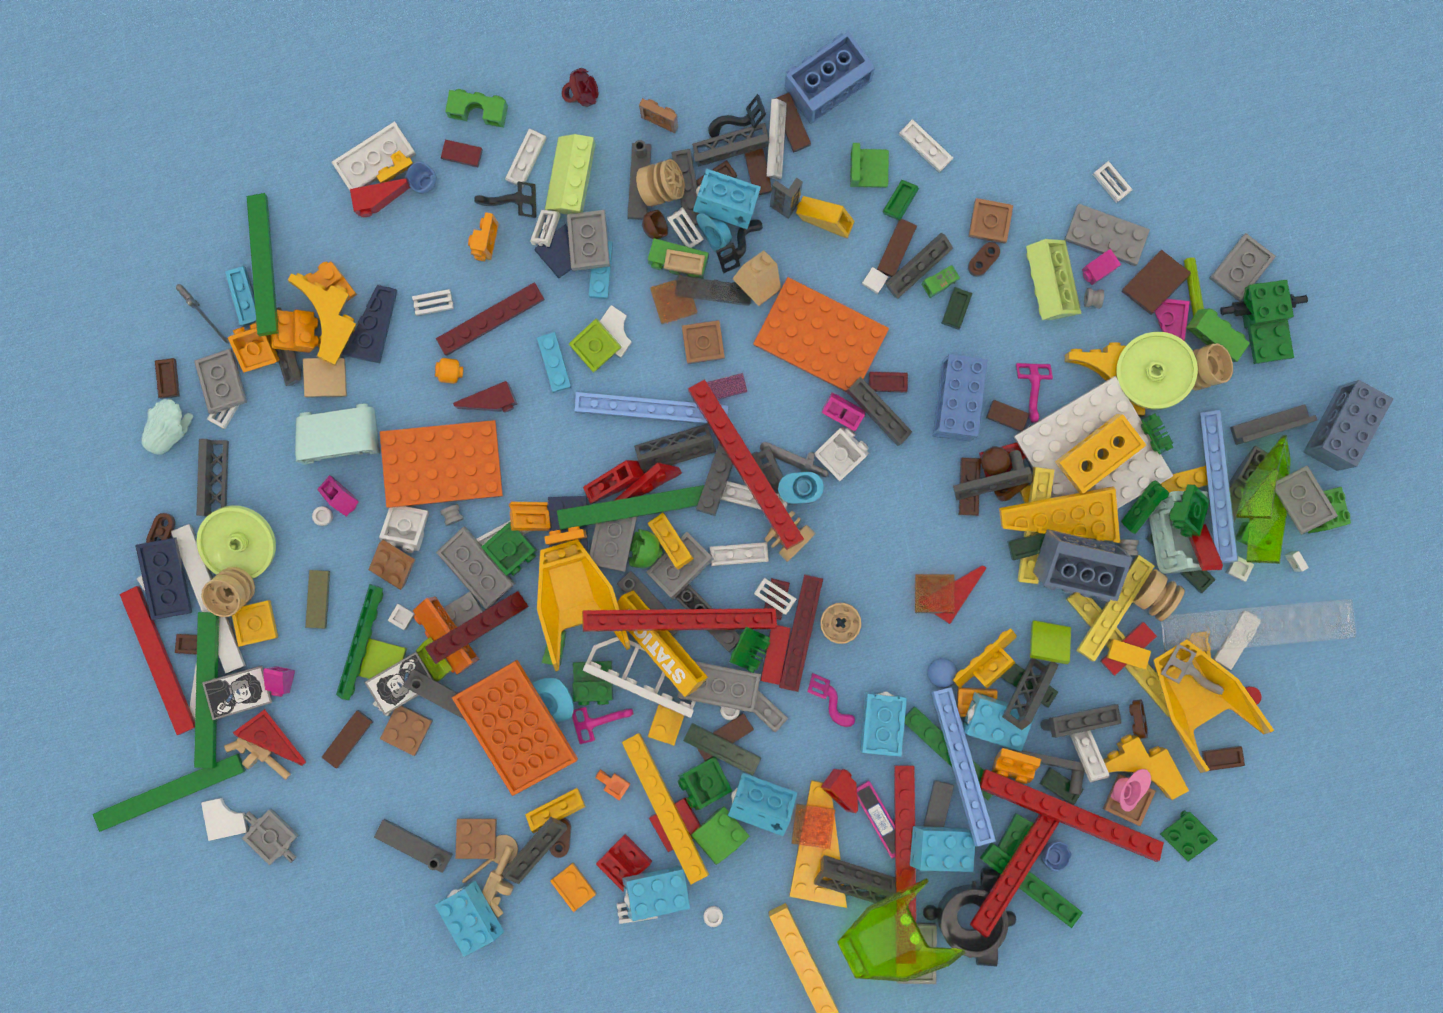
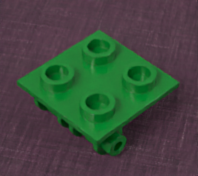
(1158, 442)
(747, 648)
(1188, 836)

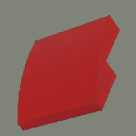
(688, 817)
(623, 860)

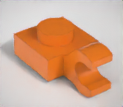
(615, 785)

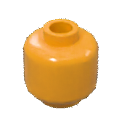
(448, 370)

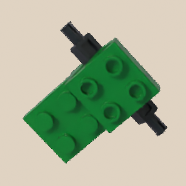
(1266, 315)

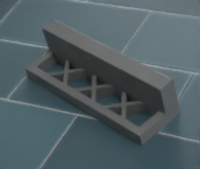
(731, 149)
(785, 199)
(1271, 424)
(675, 451)
(205, 474)
(1037, 693)
(857, 877)

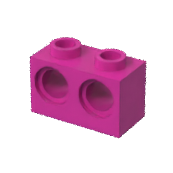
(843, 411)

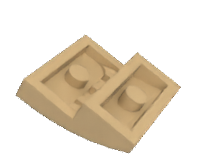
(323, 378)

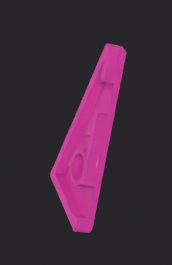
(1173, 317)

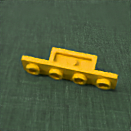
(990, 663)

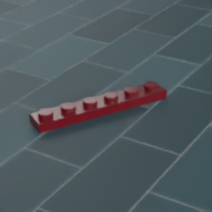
(490, 319)
(476, 627)
(801, 633)

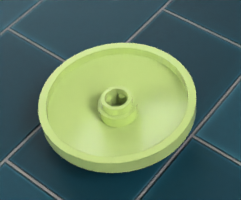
(1157, 370)
(236, 539)

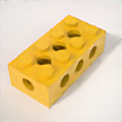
(1112, 457)

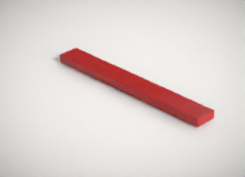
(158, 660)
(1013, 875)

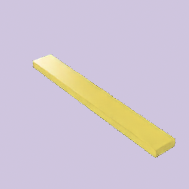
(1148, 678)

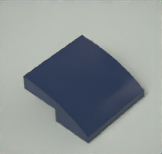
(558, 254)

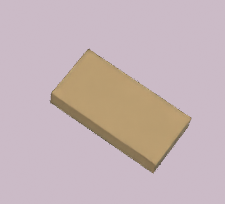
(684, 262)

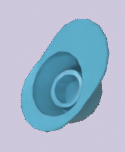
(715, 231)
(800, 487)

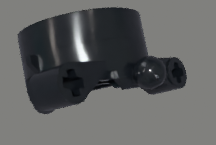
(973, 942)

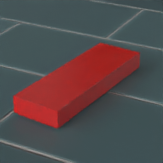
(1206, 551)
(1139, 637)
(775, 655)

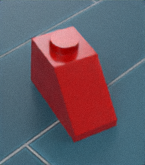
(842, 789)

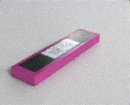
(877, 815)

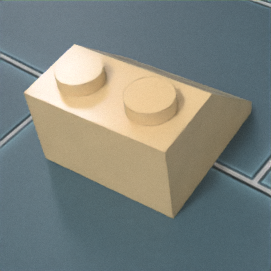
(759, 278)

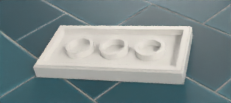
(362, 163)

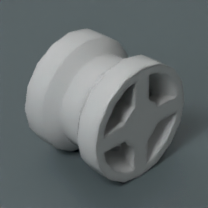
(1093, 298)
(451, 515)
(1130, 546)

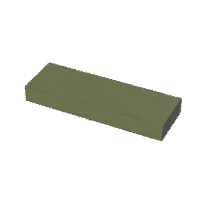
(317, 599)

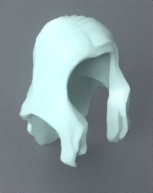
(164, 426)

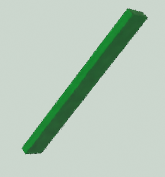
(262, 265)
(629, 507)
(206, 670)
(168, 793)

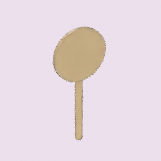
(501, 843)

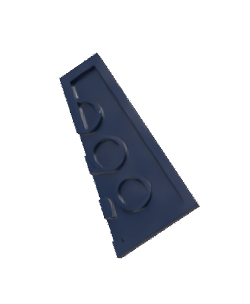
(371, 333)

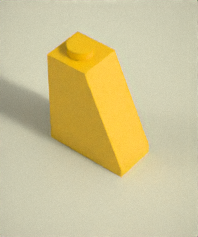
(825, 216)

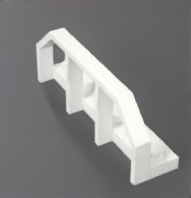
(630, 684)

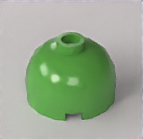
(644, 549)

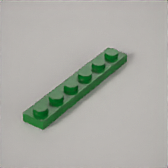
(358, 646)
(934, 738)
(1035, 888)

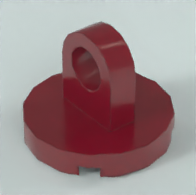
(583, 88)

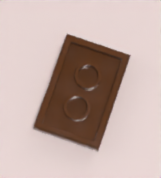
(1156, 282)

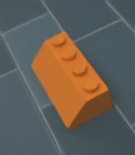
(438, 623)

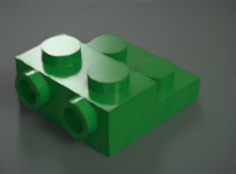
(1191, 512)
(509, 550)
(589, 687)
(704, 783)

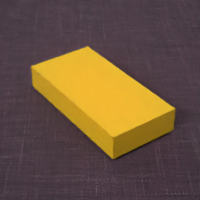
(1128, 654)

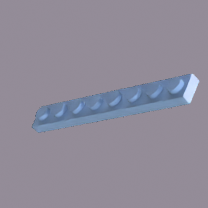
(639, 407)
(1219, 486)
(963, 767)

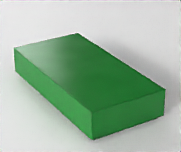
(900, 200)

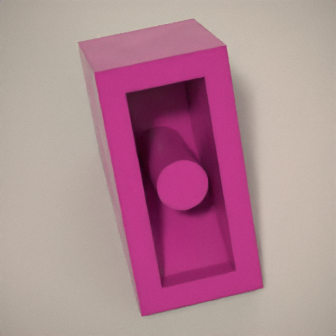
(1101, 267)
(338, 496)
(278, 680)

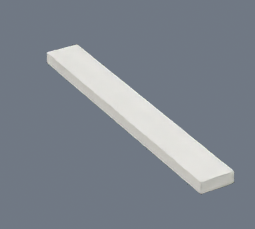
(199, 575)

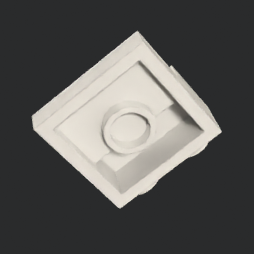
(842, 452)
(404, 528)

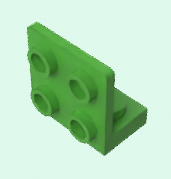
(869, 167)
(1337, 499)

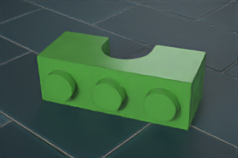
(461, 103)

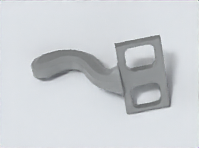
(1188, 669)

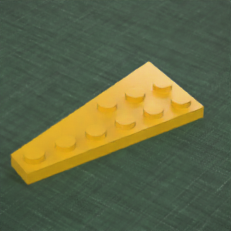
(1077, 514)
(809, 859)

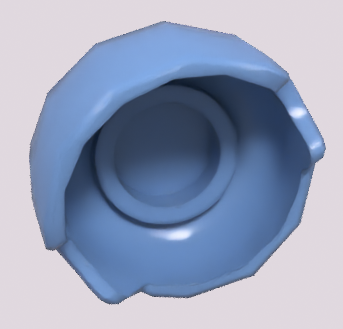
(421, 177)
(942, 672)
(1056, 856)

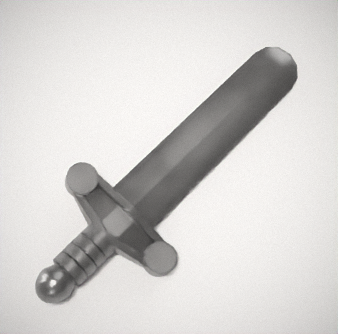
(194, 304)
(805, 464)

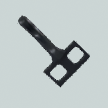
(716, 125)
(517, 198)
(736, 254)

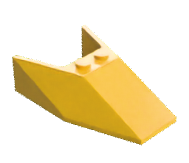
(566, 587)
(1193, 705)

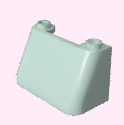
(336, 434)
(1172, 549)

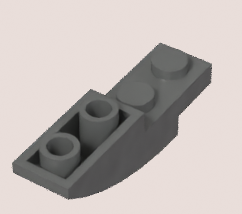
(1240, 477)
(692, 600)

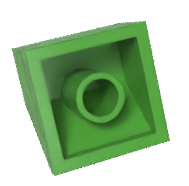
(720, 835)

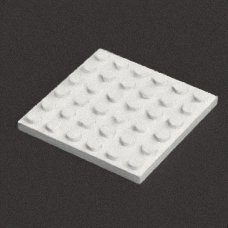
(1072, 423)

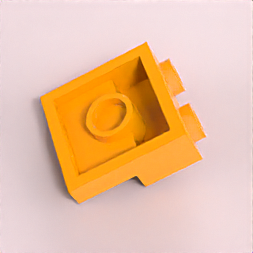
(483, 241)
(330, 275)
(295, 331)
(252, 349)
(1015, 765)

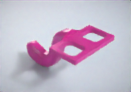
(1035, 378)
(841, 719)
(591, 723)

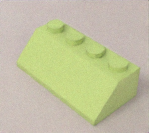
(570, 174)
(1053, 279)

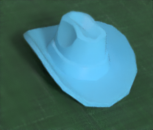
(556, 698)

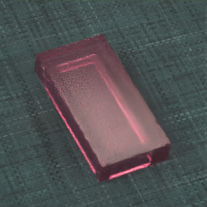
(728, 386)

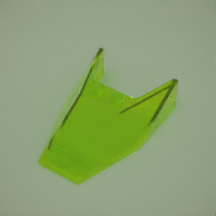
(1264, 507)
(890, 945)

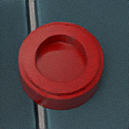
(1254, 693)

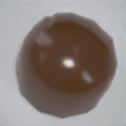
(654, 225)
(995, 460)

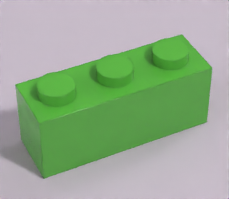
(658, 254)
(1214, 330)

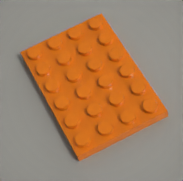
(820, 335)
(441, 464)
(514, 728)

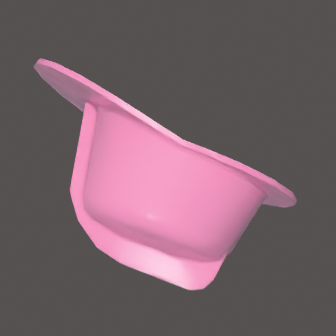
(1130, 790)

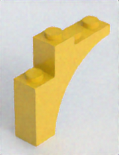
(335, 328)
(1101, 363)
(1157, 762)

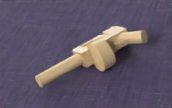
(257, 753)
(496, 883)

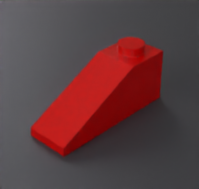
(375, 197)
(613, 481)

